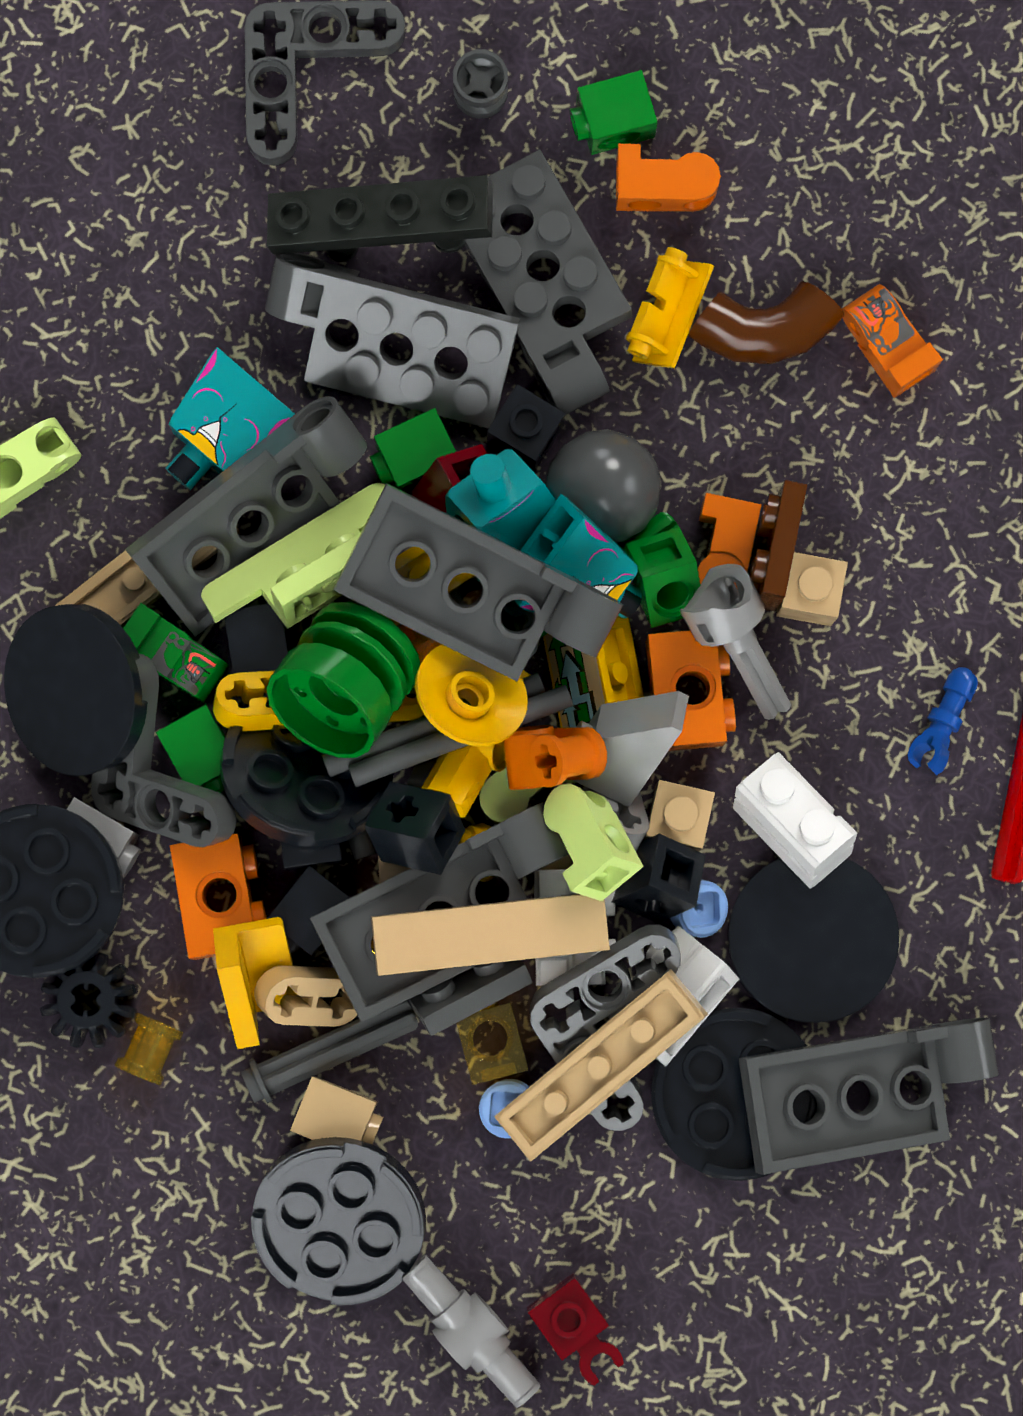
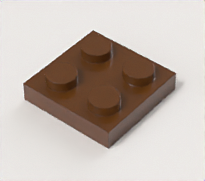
(780, 525)

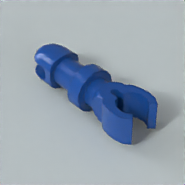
(944, 720)

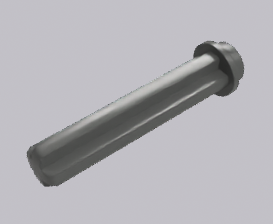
(327, 1051)

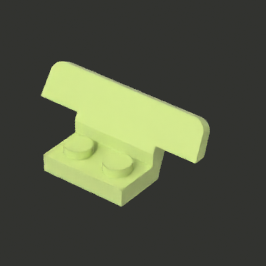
(298, 570)

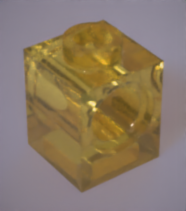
(490, 1067)

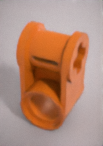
(551, 755)

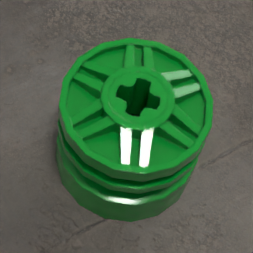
(343, 680)

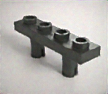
(380, 215)

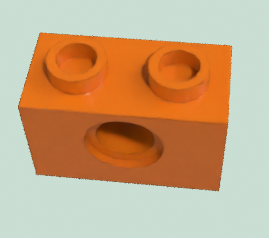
(680, 655)
(196, 871)

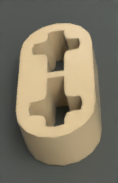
(307, 1006)

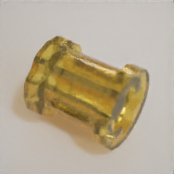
(149, 1049)

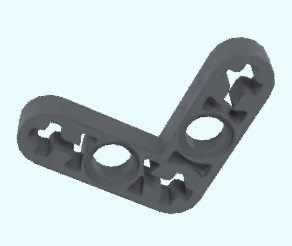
(298, 43)
(140, 786)
(580, 1023)

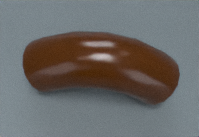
(768, 333)

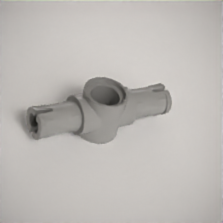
(471, 1331)

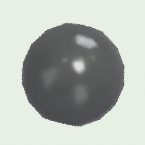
(608, 480)

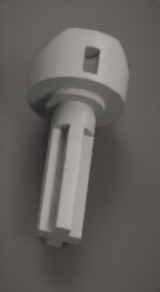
(727, 617)

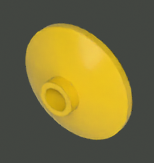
(495, 699)

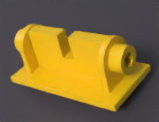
(663, 327)

